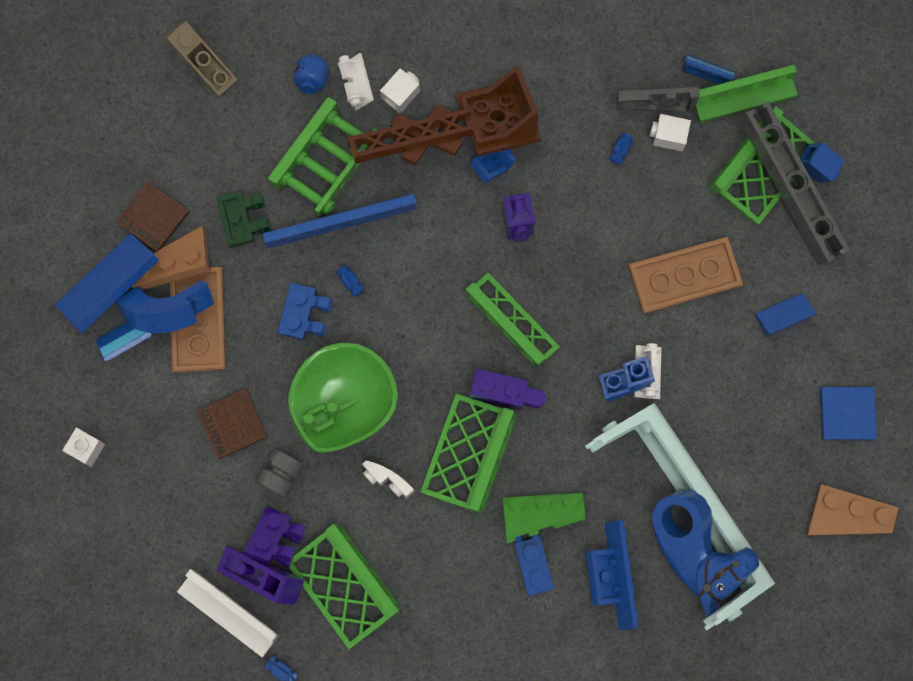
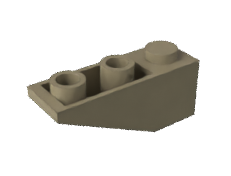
(199, 57)

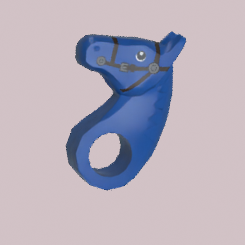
(690, 553)

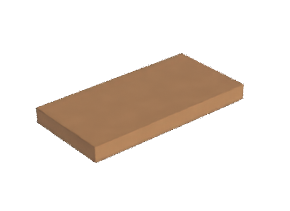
(685, 275)
(203, 343)

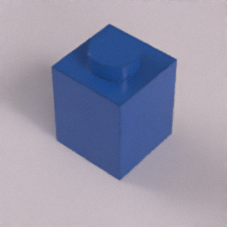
(821, 162)

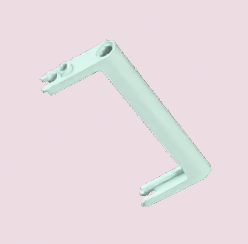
(686, 475)

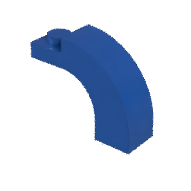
(164, 314)

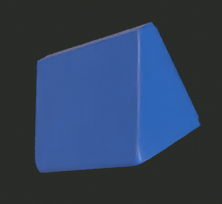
(785, 315)

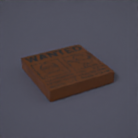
(152, 217)
(232, 424)

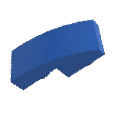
(627, 380)

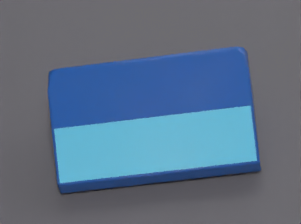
(707, 70)
(120, 340)

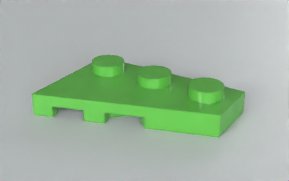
(533, 513)

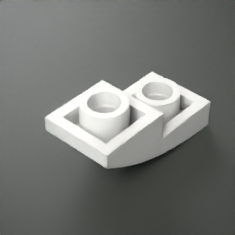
(380, 474)

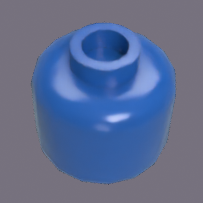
(311, 73)

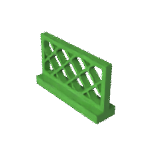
(737, 165)
(491, 459)
(362, 571)

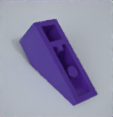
(266, 580)

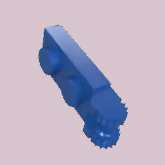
(533, 565)

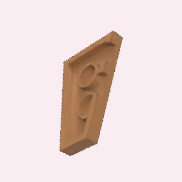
(178, 260)
(847, 513)

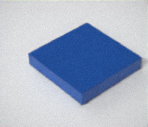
(848, 413)

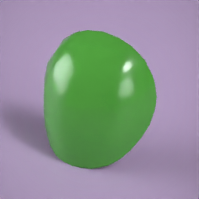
(341, 397)

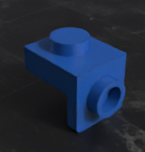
(493, 165)

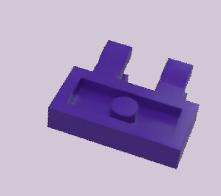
(268, 534)

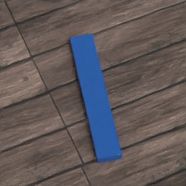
(340, 221)

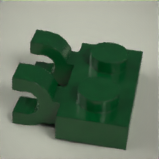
(236, 220)

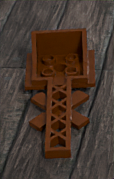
(505, 101)

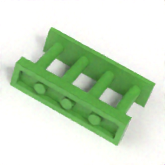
(298, 156)

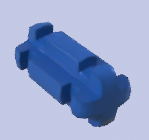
(621, 148)
(350, 280)
(280, 670)

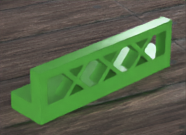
(746, 94)
(504, 322)

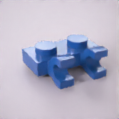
(298, 310)

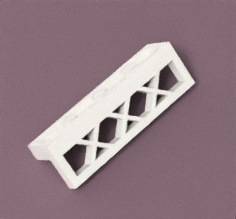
(227, 613)

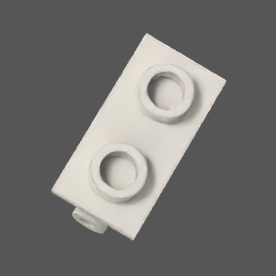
(358, 85)
(654, 354)

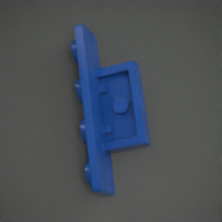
(611, 576)

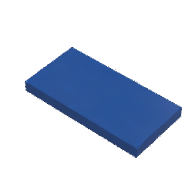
(106, 282)

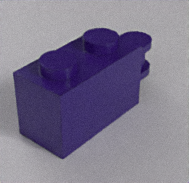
(518, 217)
(505, 391)

